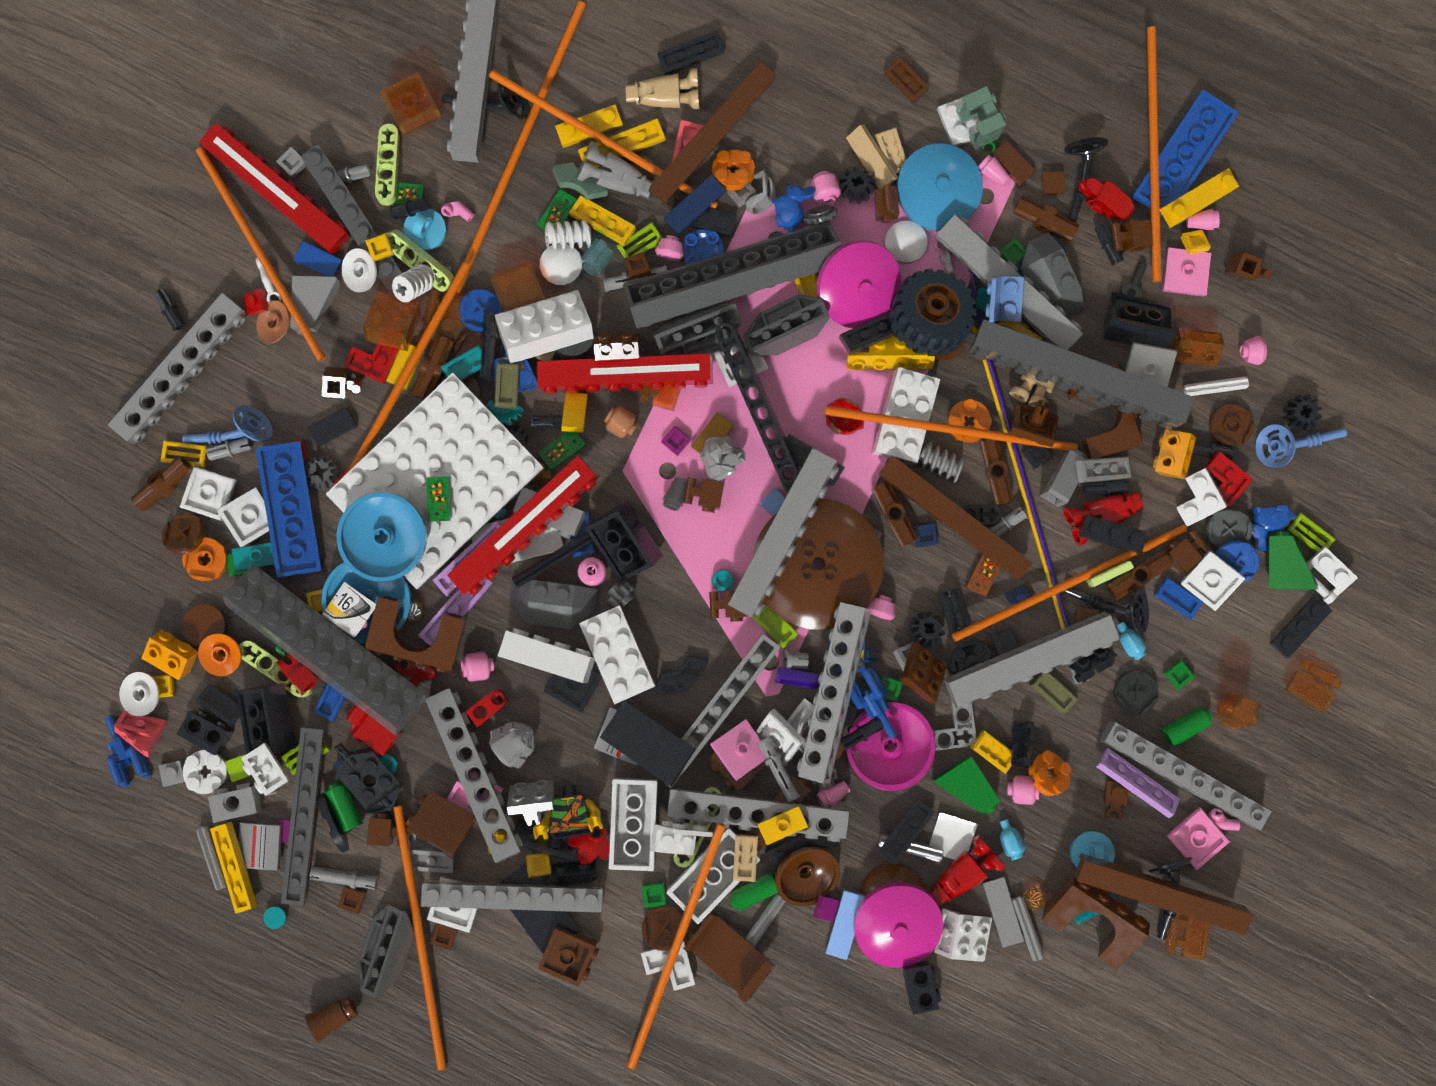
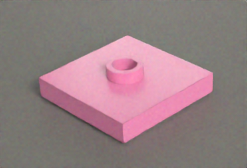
(1186, 272)
(739, 750)
(1198, 838)

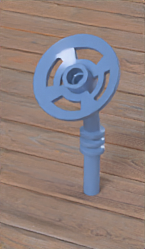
(247, 427)
(1288, 447)

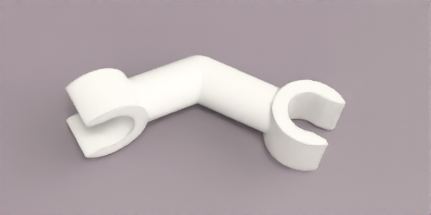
(267, 282)

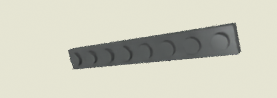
(348, 210)
(303, 816)

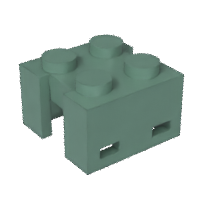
(991, 122)

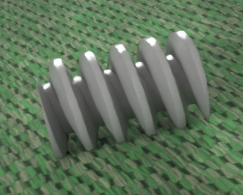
(941, 461)

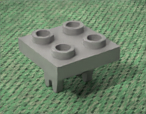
(531, 799)

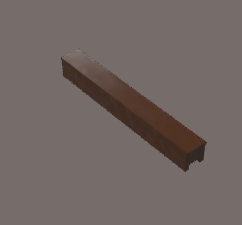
(712, 133)
(955, 518)
(1163, 894)

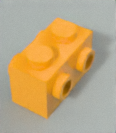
(1174, 454)
(170, 654)

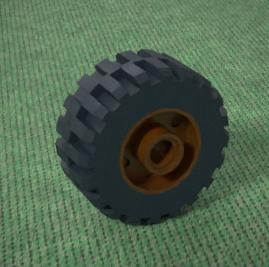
(933, 312)

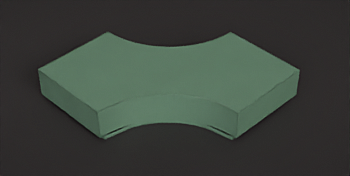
(566, 178)

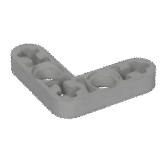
(959, 727)

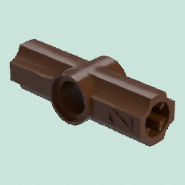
(1046, 218)
(431, 369)
(162, 483)
(1000, 485)
(901, 527)
(1150, 568)

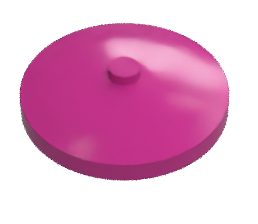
(858, 283)
(895, 761)
(898, 924)

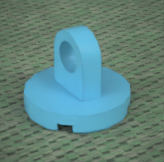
(426, 229)
(1092, 844)

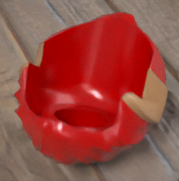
(844, 425)

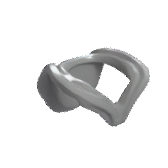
(761, 202)

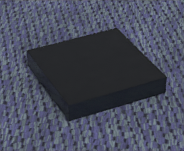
(573, 692)

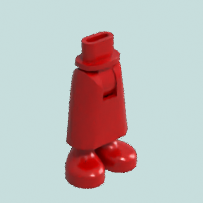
(1111, 508)
(965, 872)

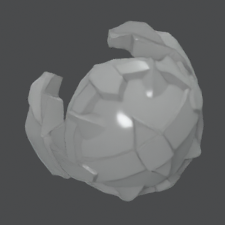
(721, 457)
(512, 743)

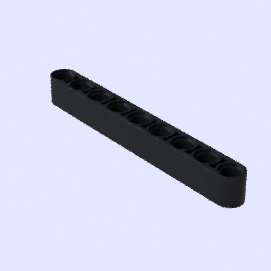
(754, 404)

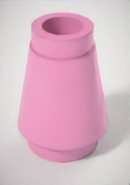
(994, 170)
(1204, 220)
(832, 795)

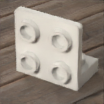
(265, 770)
(676, 837)
(964, 936)

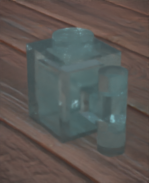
(597, 257)

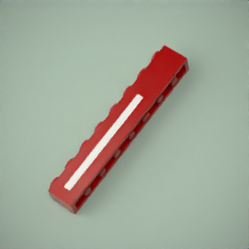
(274, 189)
(625, 373)
(523, 526)

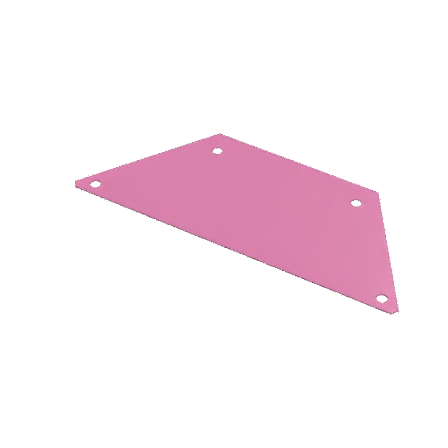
(799, 389)

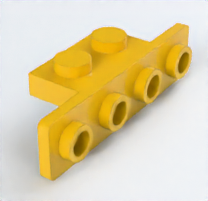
(889, 355)

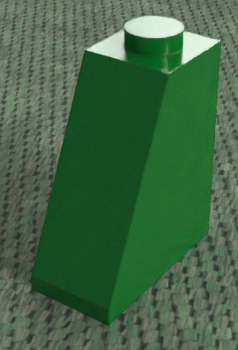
(1288, 565)
(969, 785)

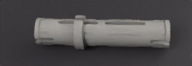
(610, 283)
(765, 745)
(352, 879)

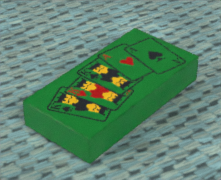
(406, 191)
(558, 209)
(561, 449)
(438, 499)

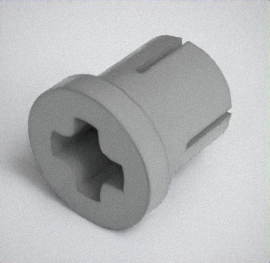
(795, 660)

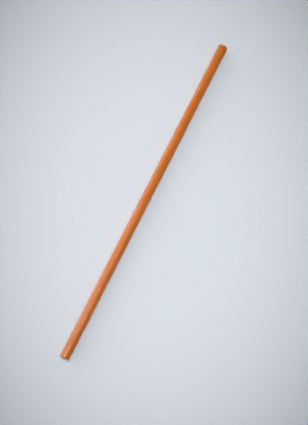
(523, 138)

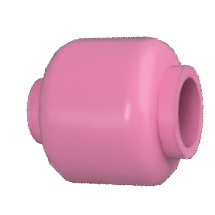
(826, 188)
(594, 579)
(476, 666)
(1023, 790)

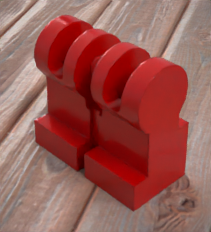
(298, 674)

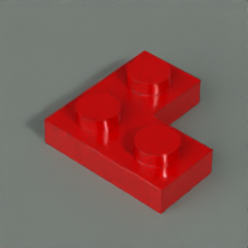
(372, 366)
(1231, 477)

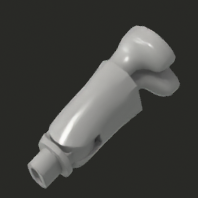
(614, 173)

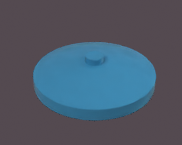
(938, 185)
(381, 536)
(370, 589)

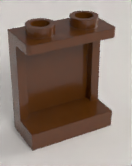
(441, 823)

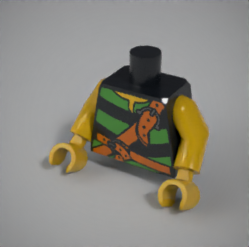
(570, 816)

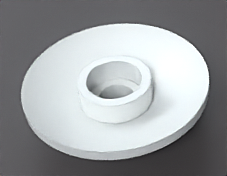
(359, 270)
(132, 693)

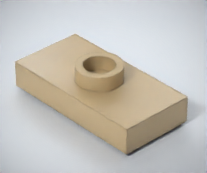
(891, 148)
(745, 857)

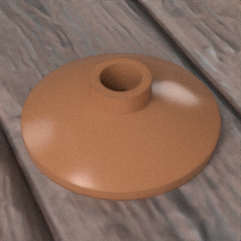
(273, 323)

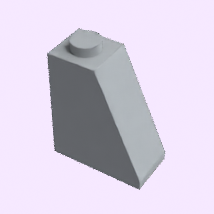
(313, 299)
(1063, 480)

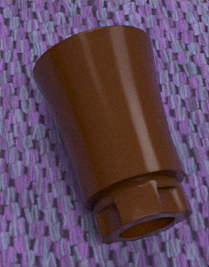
(330, 1018)

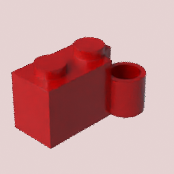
(371, 732)

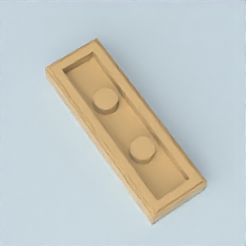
(871, 156)

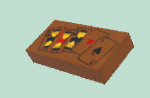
(983, 576)

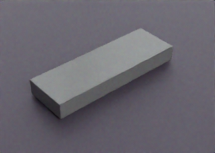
(1103, 469)
(1002, 911)

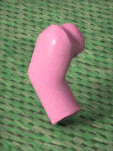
(455, 209)

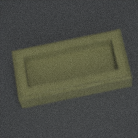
(507, 386)
(1054, 692)

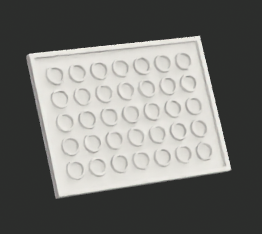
(450, 438)

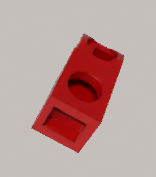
(487, 707)

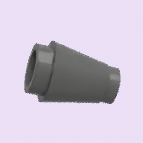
(675, 494)

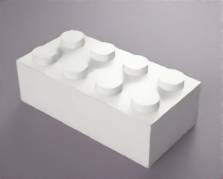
(544, 326)
(910, 397)
(617, 654)
(545, 656)
(632, 823)
(717, 884)

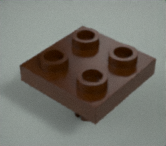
(1035, 423)
(923, 673)

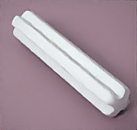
(1216, 386)

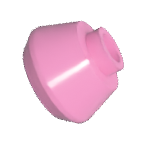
(670, 248)
(1254, 350)
(882, 608)

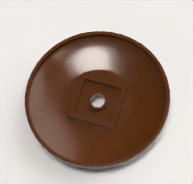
(850, 571)

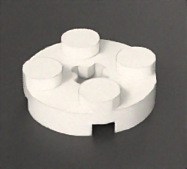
(196, 781)

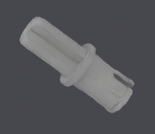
(354, 173)
(228, 449)
(1008, 522)

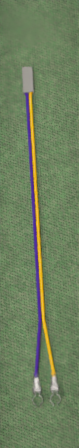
(946, 261)

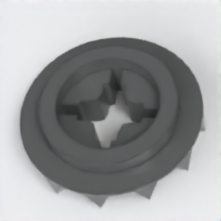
(820, 214)
(330, 475)

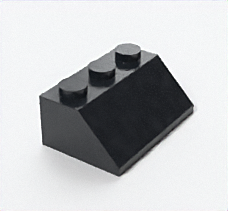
(1139, 321)
(624, 541)
(266, 718)

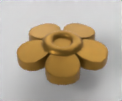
(542, 477)

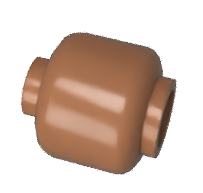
(620, 421)

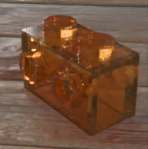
(1198, 346)
(1238, 712)

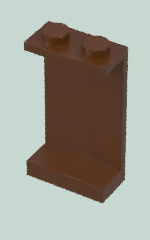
(729, 955)

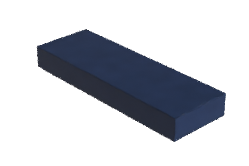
(695, 204)

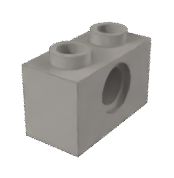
(221, 804)

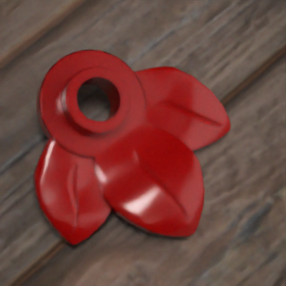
(415, 672)
(590, 846)

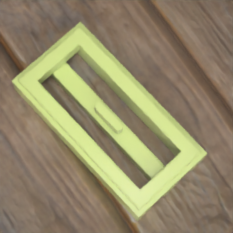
(1110, 573)

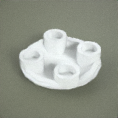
(906, 241)
(560, 265)

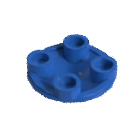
(702, 245)

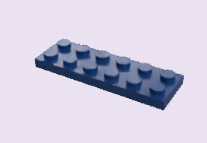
(1188, 149)
(288, 509)

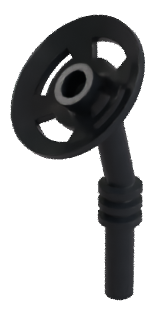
(508, 102)
(1086, 150)
(1132, 611)
(1173, 872)

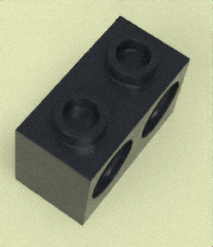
(203, 737)
(917, 988)

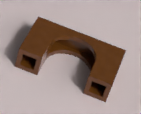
(1120, 438)
(384, 637)
(1076, 898)

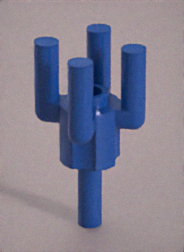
(873, 699)
(123, 755)

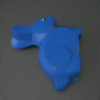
(789, 207)
(1268, 521)

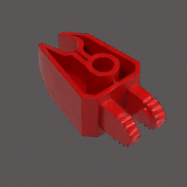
(1107, 199)

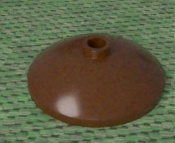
(889, 873)
(805, 885)

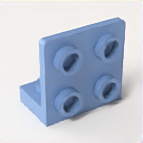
(1006, 298)

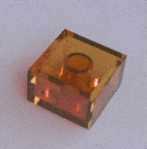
(410, 104)
(517, 287)
(391, 321)

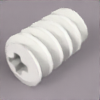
(567, 234)
(413, 283)

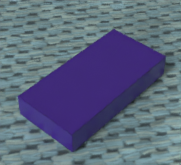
(797, 678)

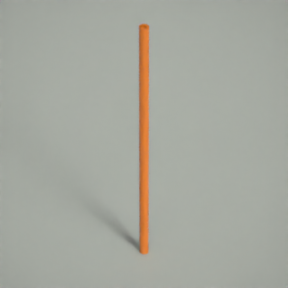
(584, 128)
(1154, 154)
(260, 254)
(411, 364)
(941, 427)
(1066, 584)
(420, 939)
(676, 945)

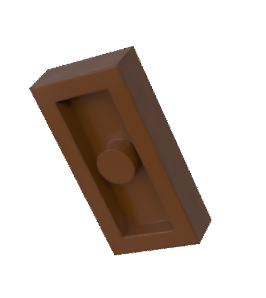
(906, 80)

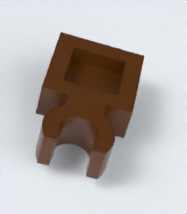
(1115, 795)

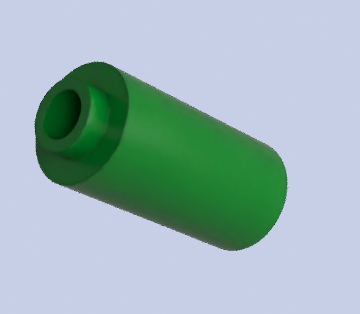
(1187, 726)
(343, 806)
(753, 892)

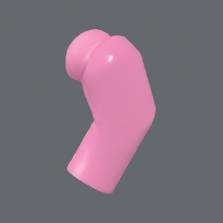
(1222, 822)

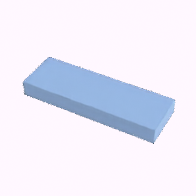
(842, 930)

